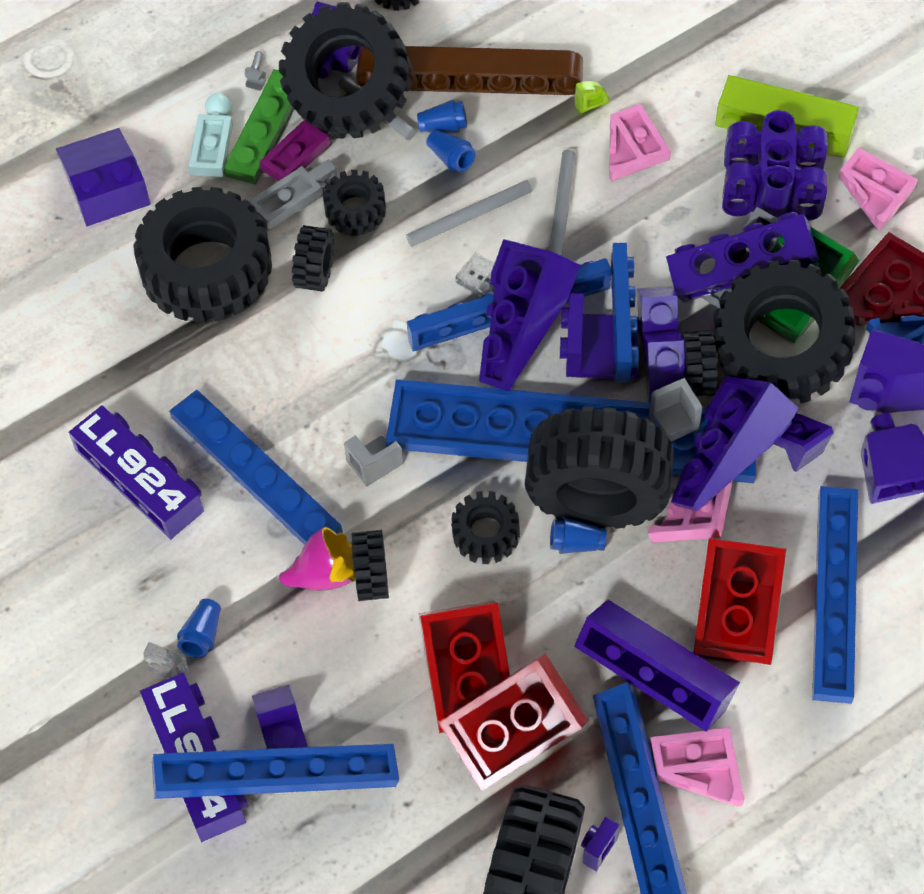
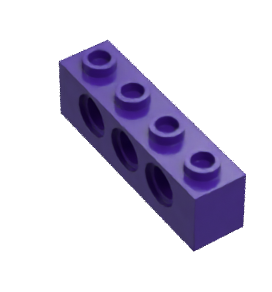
(686, 262)

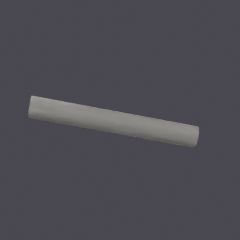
(397, 123)

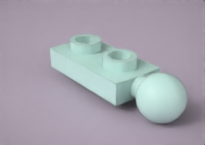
(212, 138)

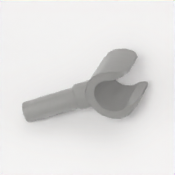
(256, 77)

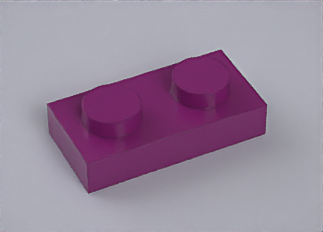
(295, 150)

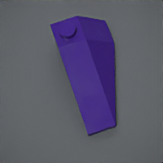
(527, 298)
(740, 427)

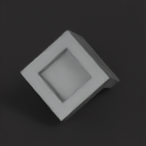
(675, 409)
(373, 459)

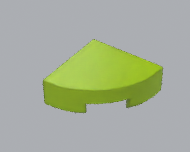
(590, 96)

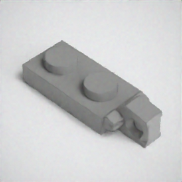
(293, 193)

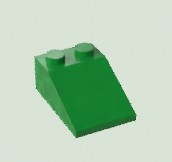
(834, 260)

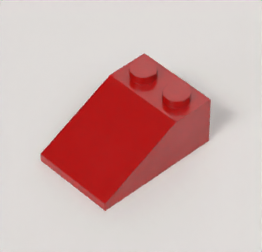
(739, 601)
(463, 654)
(514, 722)

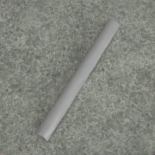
(562, 202)
(469, 213)

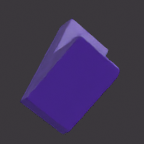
(804, 440)
(279, 719)

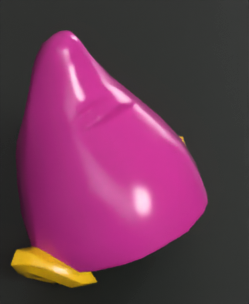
(323, 563)

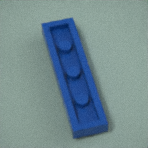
(624, 325)

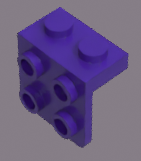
(589, 342)

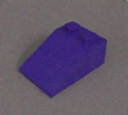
(104, 176)
(890, 375)

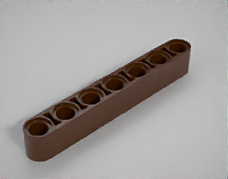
(486, 70)

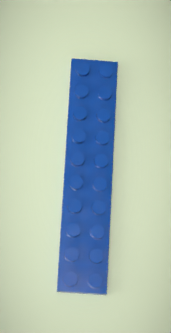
(499, 422)

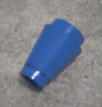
(444, 117)
(451, 150)
(576, 536)
(200, 629)

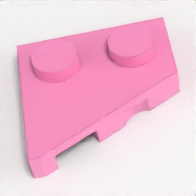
(634, 143)
(876, 186)
(693, 525)
(699, 764)

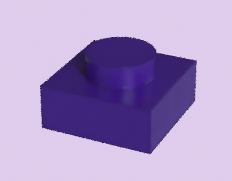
(599, 842)

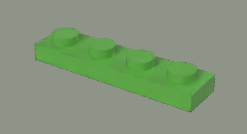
(260, 132)

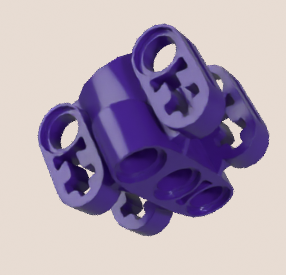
(773, 168)

